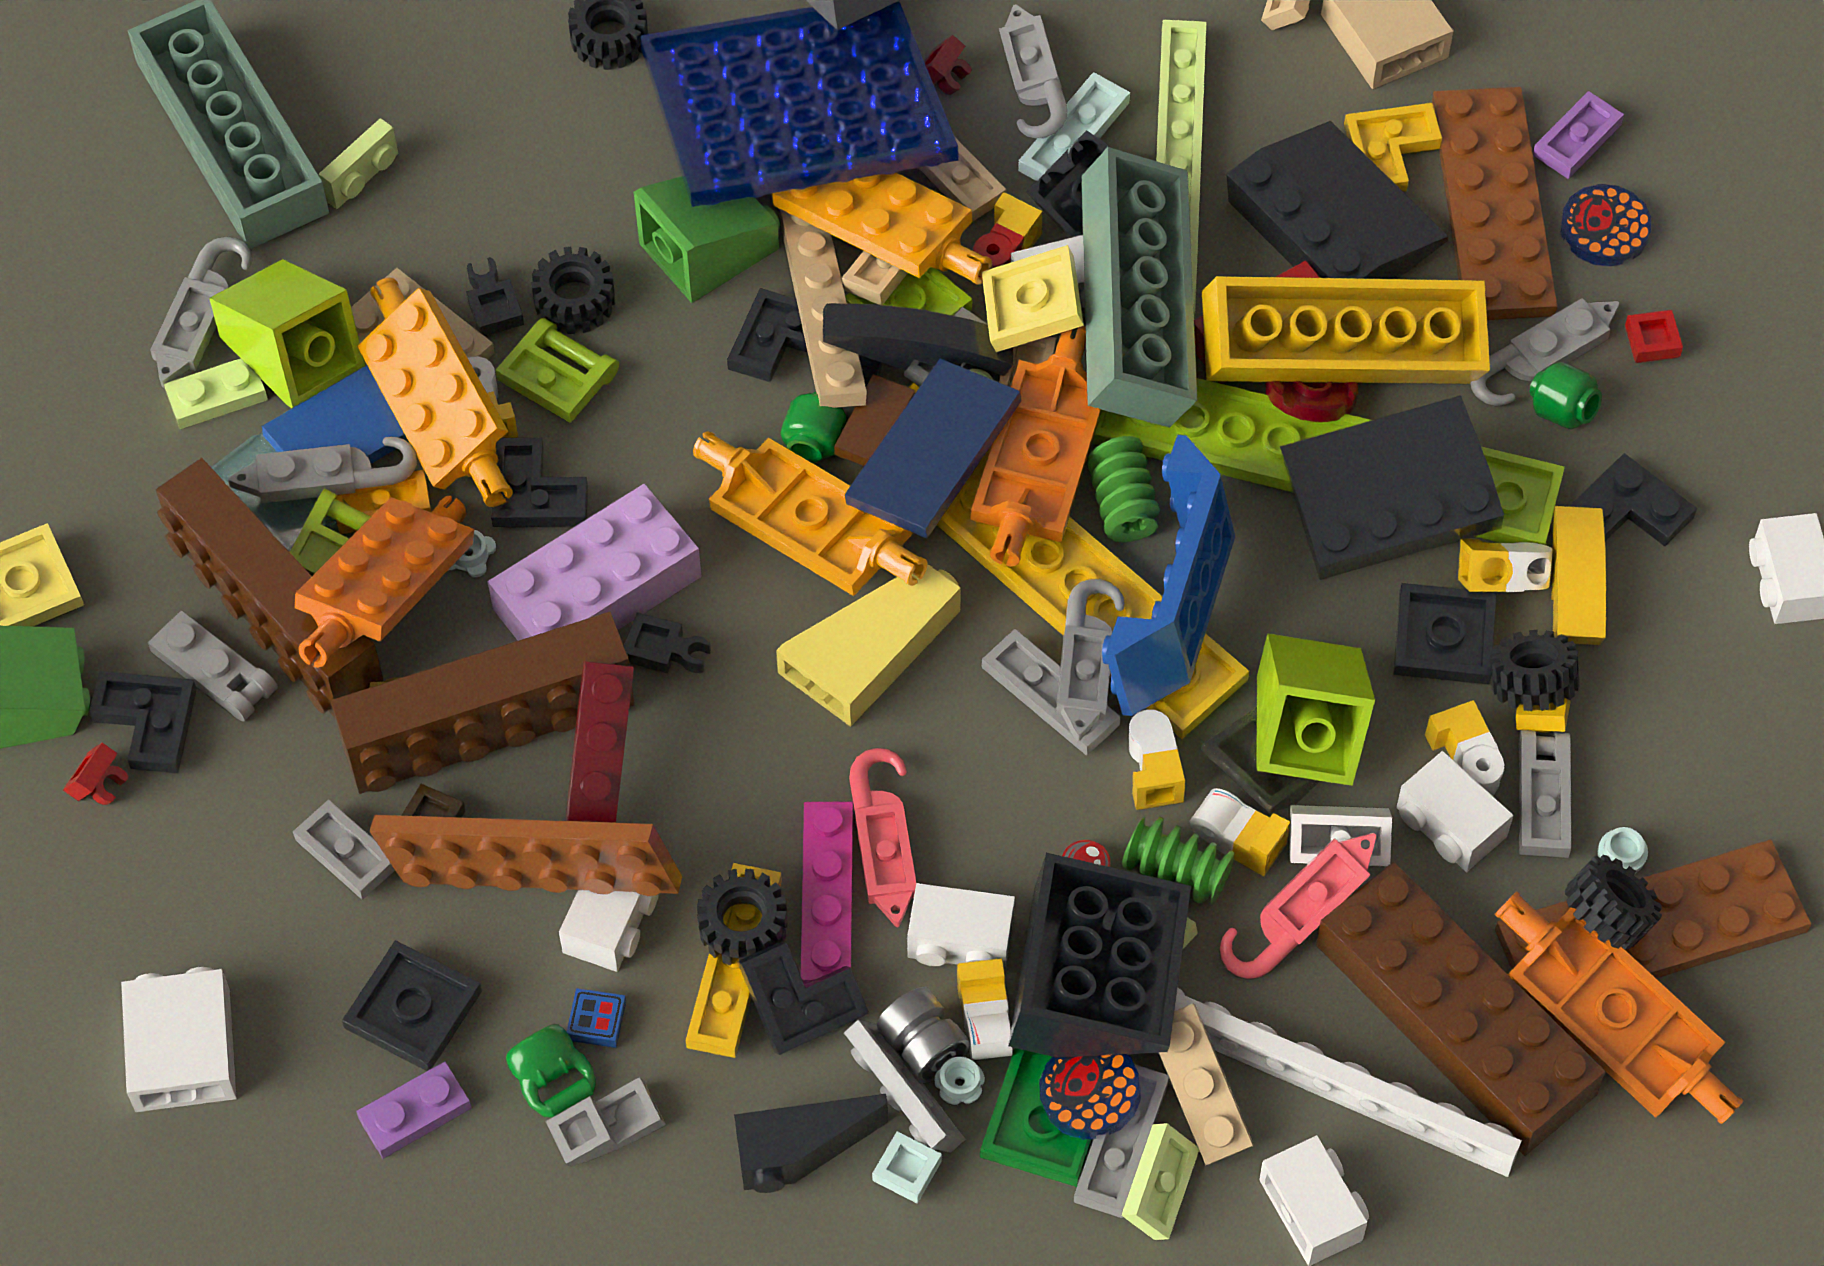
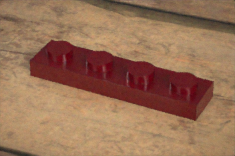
(599, 742)

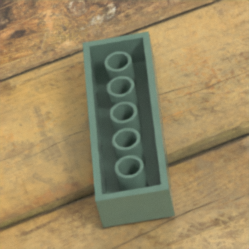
(228, 122)
(1138, 288)

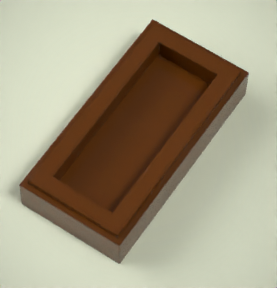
(872, 421)

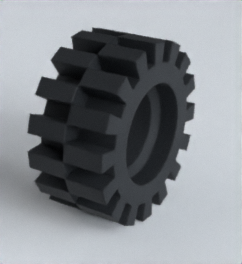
(607, 47)
(573, 269)
(1534, 670)
(740, 891)
(1613, 902)

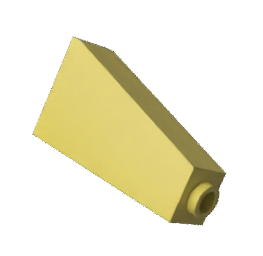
(869, 643)

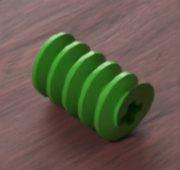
(1124, 489)
(1178, 860)

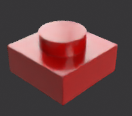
(1653, 336)

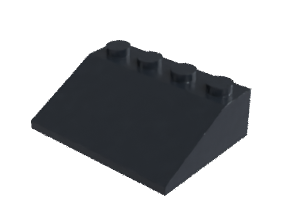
(1331, 207)
(1392, 487)
(1099, 961)

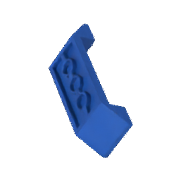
(1160, 653)

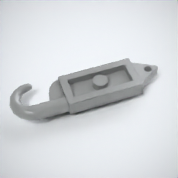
(1033, 70)
(191, 317)
(1551, 341)
(309, 471)
(1082, 670)

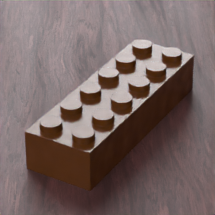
(257, 581)
(472, 704)
(1459, 1007)

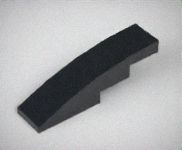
(906, 334)

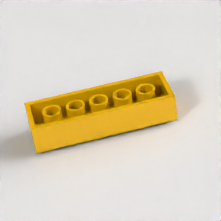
(1345, 330)

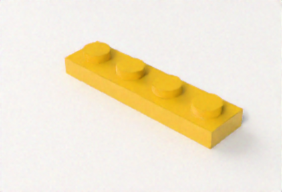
(723, 992)

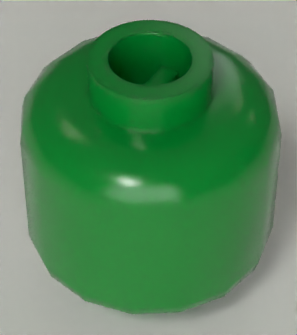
(1565, 395)
(812, 428)

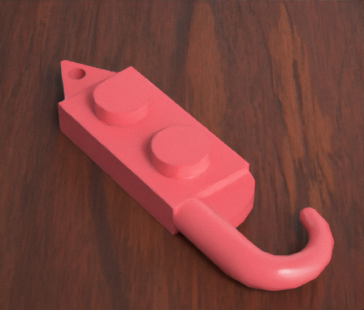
(883, 837)
(1303, 903)

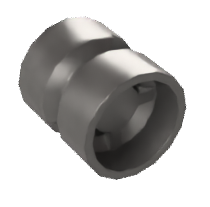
(918, 1028)

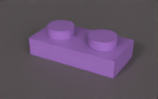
(1578, 135)
(413, 1109)

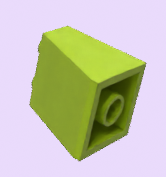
(290, 330)
(1312, 709)

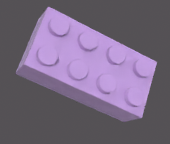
(611, 562)

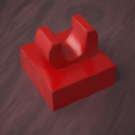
(91, 775)

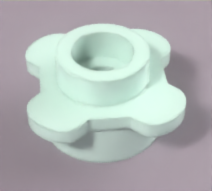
(481, 548)

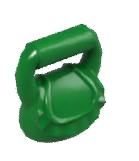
(544, 1059)

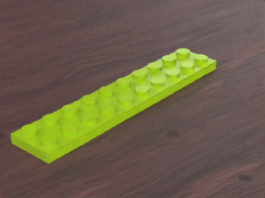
(1244, 435)

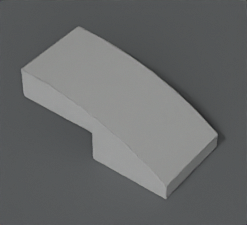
(605, 1125)

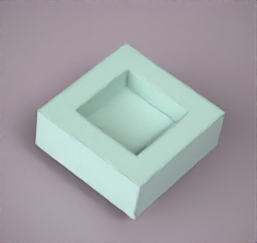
(907, 1167)

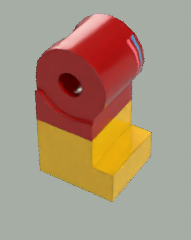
(1014, 229)

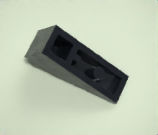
(793, 1141)

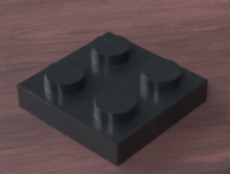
(1444, 633)
(412, 1006)

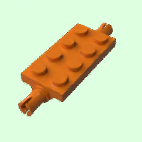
(1039, 452)
(381, 574)
(1617, 1012)

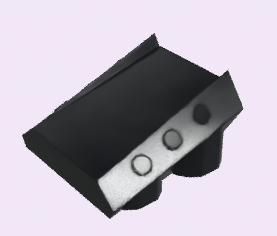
(1060, 187)

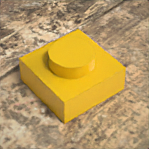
(1543, 721)

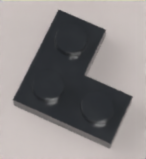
(766, 333)
(1636, 494)
(536, 499)
(157, 709)
(797, 1011)

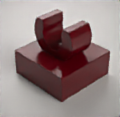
(943, 61)

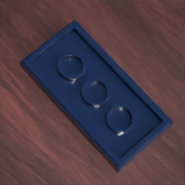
(933, 448)

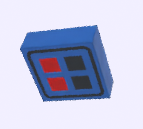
(596, 1017)

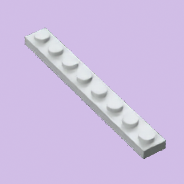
(1356, 1088)

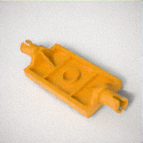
(891, 221)
(435, 392)
(805, 514)

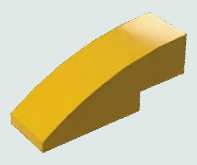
(1579, 575)

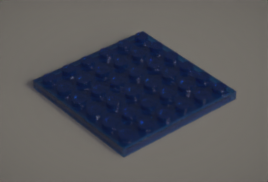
(795, 102)

